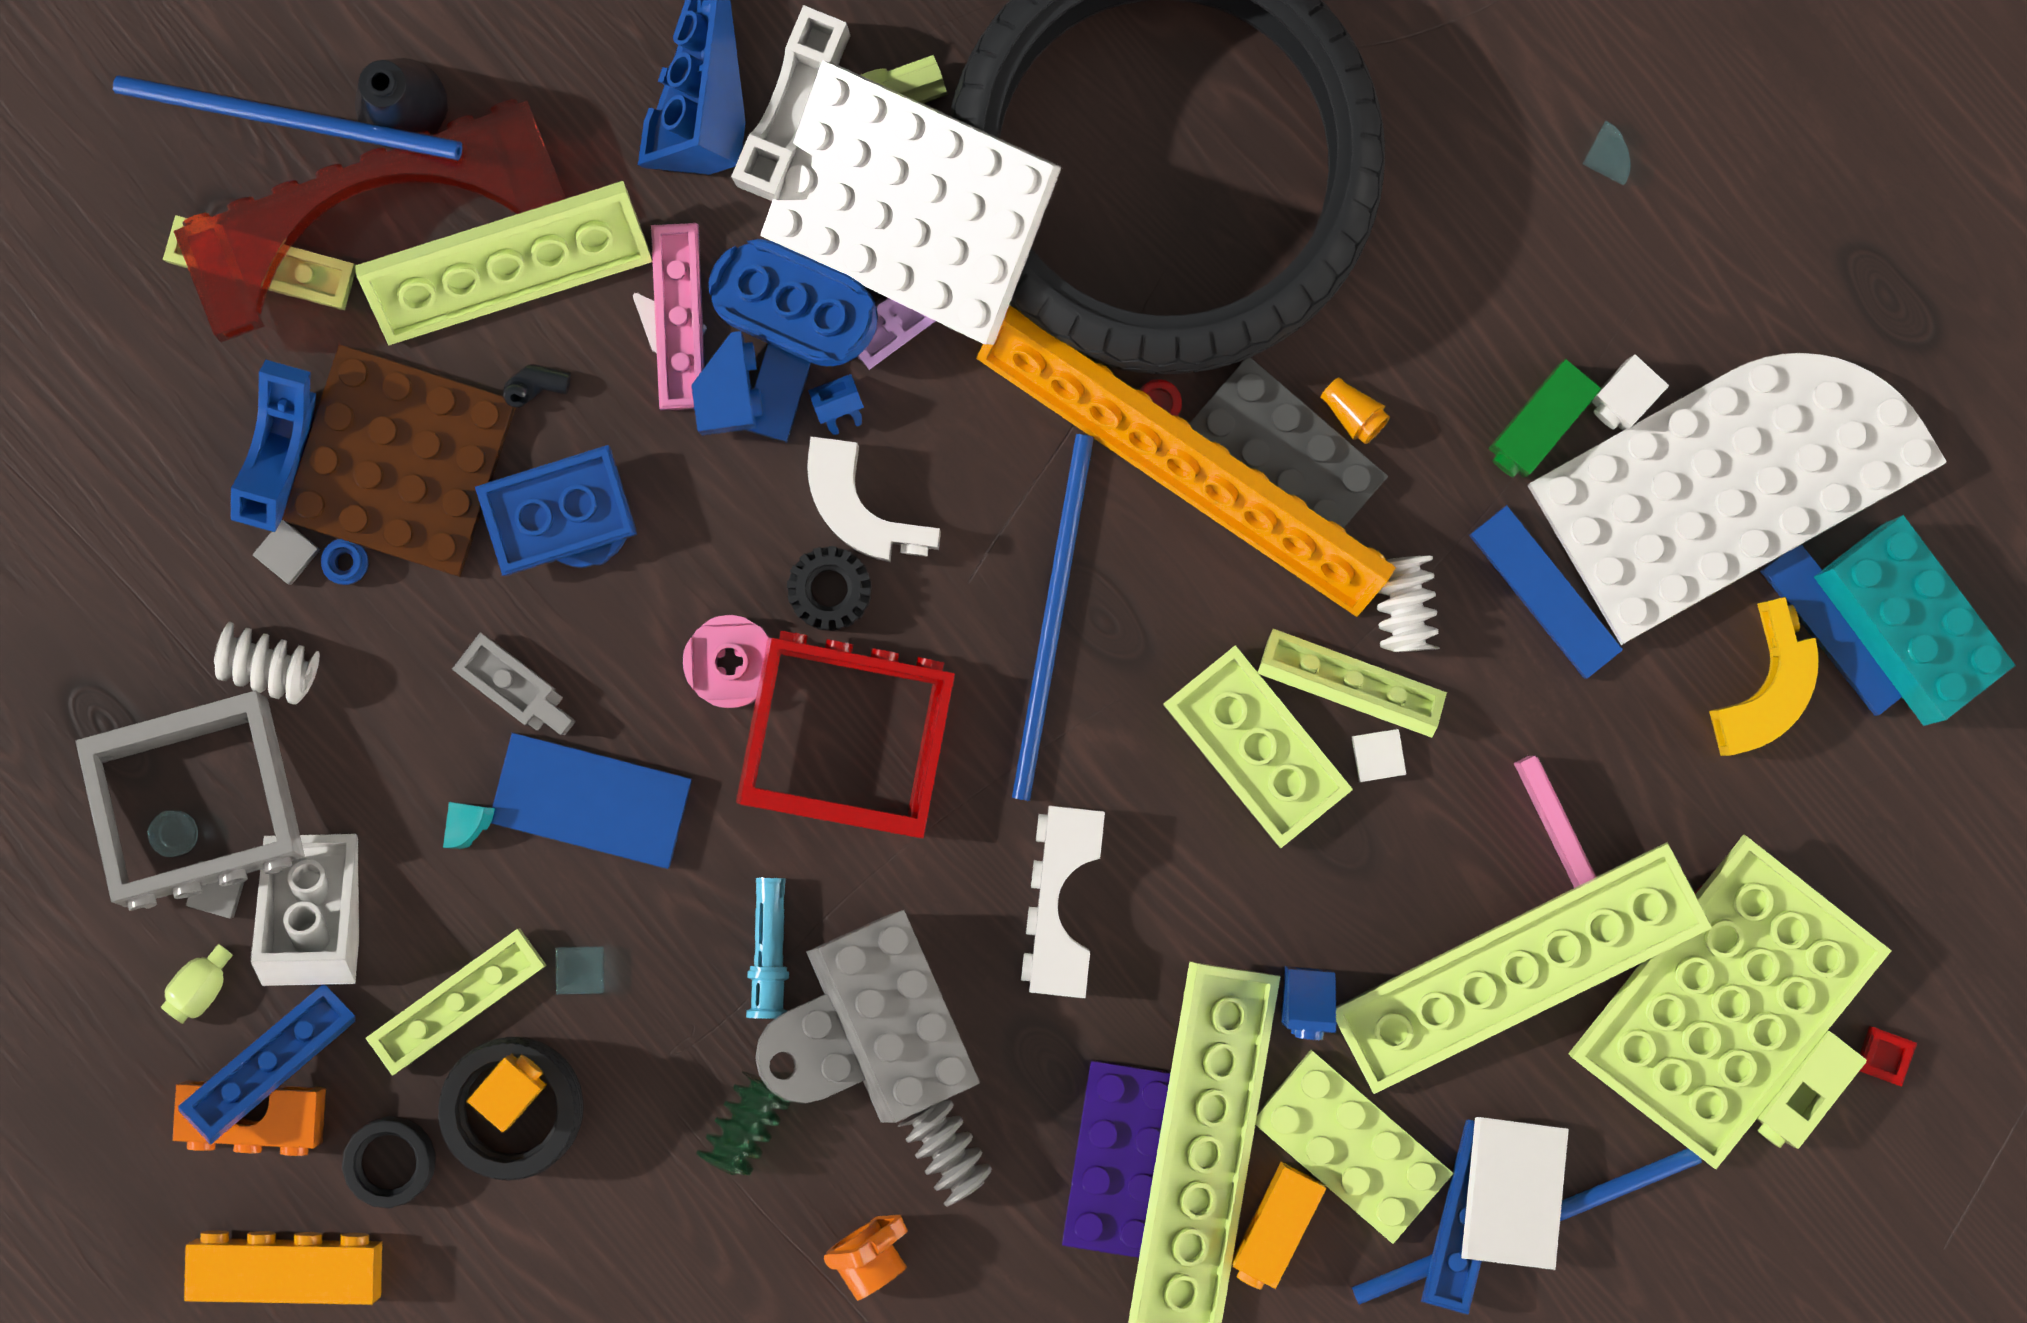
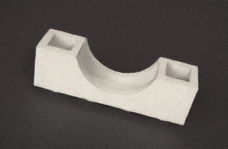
(771, 144)
(1058, 961)

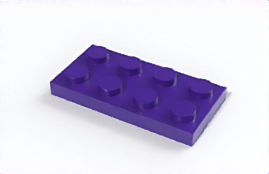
(1115, 1158)

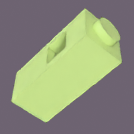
(1810, 1092)

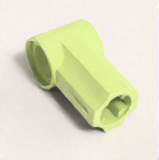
(916, 80)

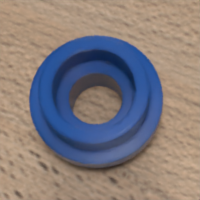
(330, 559)

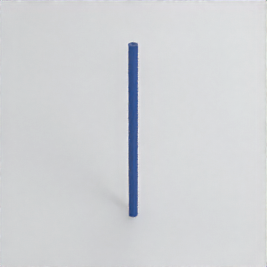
(288, 117)
(1052, 617)
(1570, 1207)

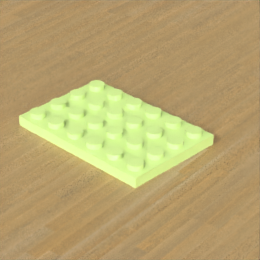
(1733, 1012)

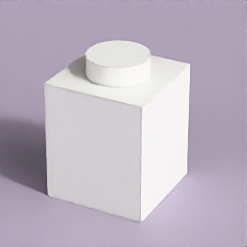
(1628, 394)

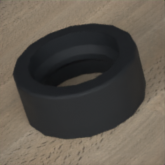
(354, 1172)

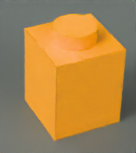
(508, 1091)

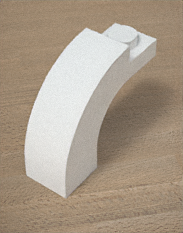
(834, 491)

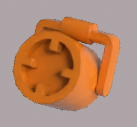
(868, 1255)

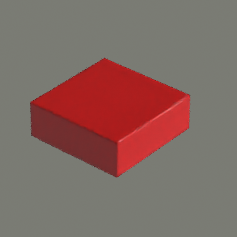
(1887, 1055)

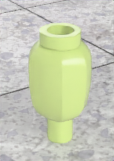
(196, 985)

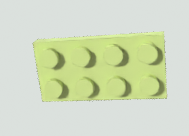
(1257, 746)
(1352, 1146)

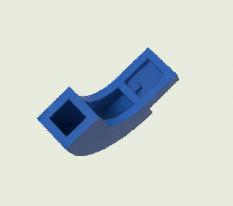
(276, 448)

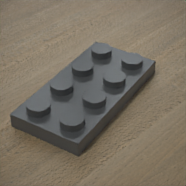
(1288, 443)

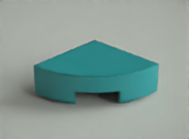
(465, 824)

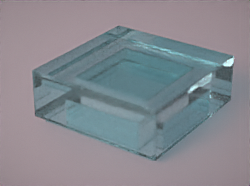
(580, 970)

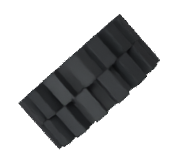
(801, 582)

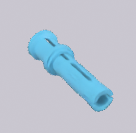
(768, 969)

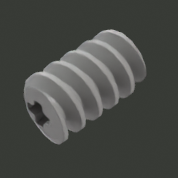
(947, 1151)

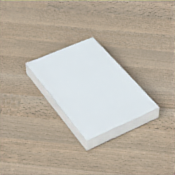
(1515, 1193)

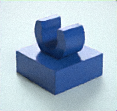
(836, 400)

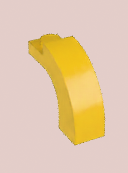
(1784, 692)

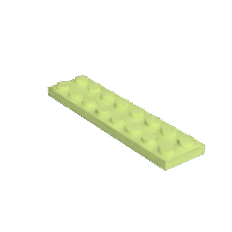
(1521, 968)
(1204, 1145)

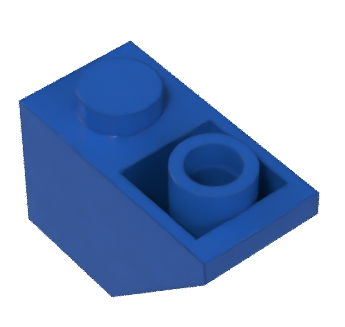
(724, 390)
(1309, 1002)

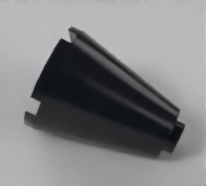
(401, 96)

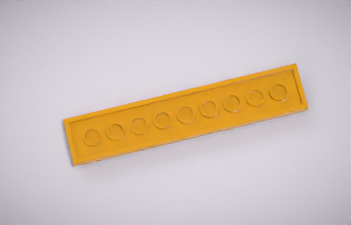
(1187, 463)

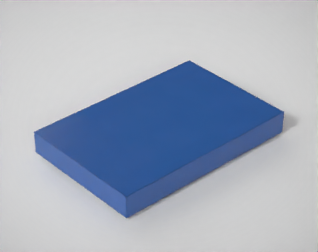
(556, 510)

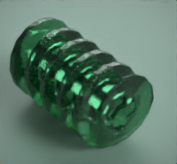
(744, 1128)

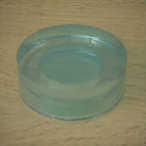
(172, 833)

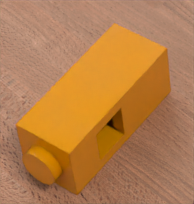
(1277, 1227)

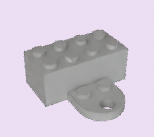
(873, 1026)

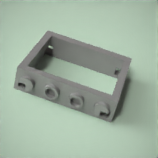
(170, 729)

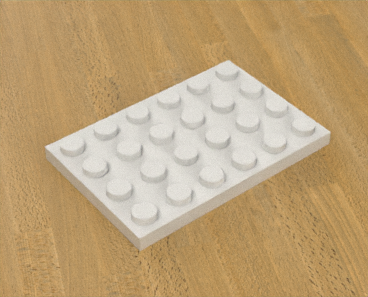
(911, 202)

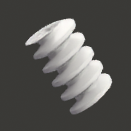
(1407, 606)
(263, 665)

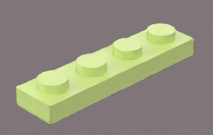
(299, 274)
(1352, 683)
(456, 1001)

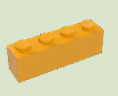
(283, 1270)

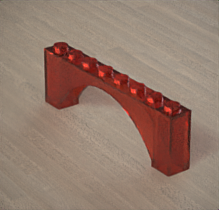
(241, 249)

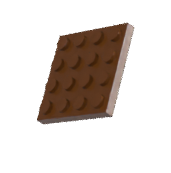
(398, 460)

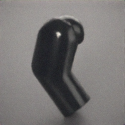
(532, 381)

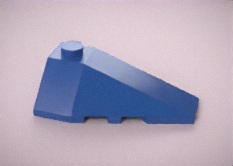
(701, 105)

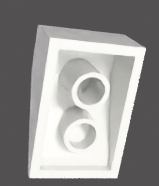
(309, 915)

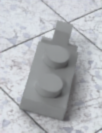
(512, 685)

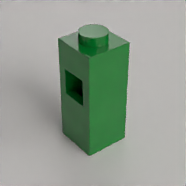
(1543, 420)

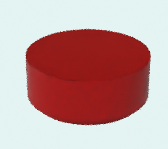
(1164, 395)

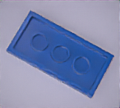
(590, 800)

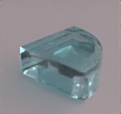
(1609, 154)

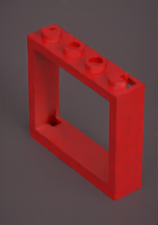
(879, 662)

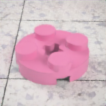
(711, 643)

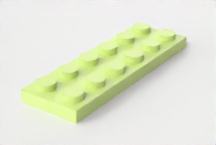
(504, 263)

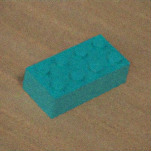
(1914, 621)

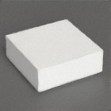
(1378, 755)

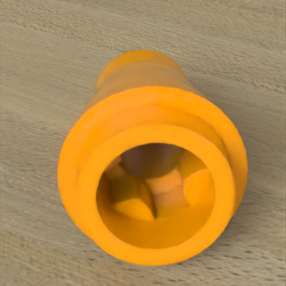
(1355, 410)

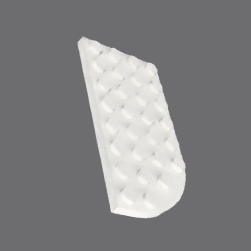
(1730, 482)

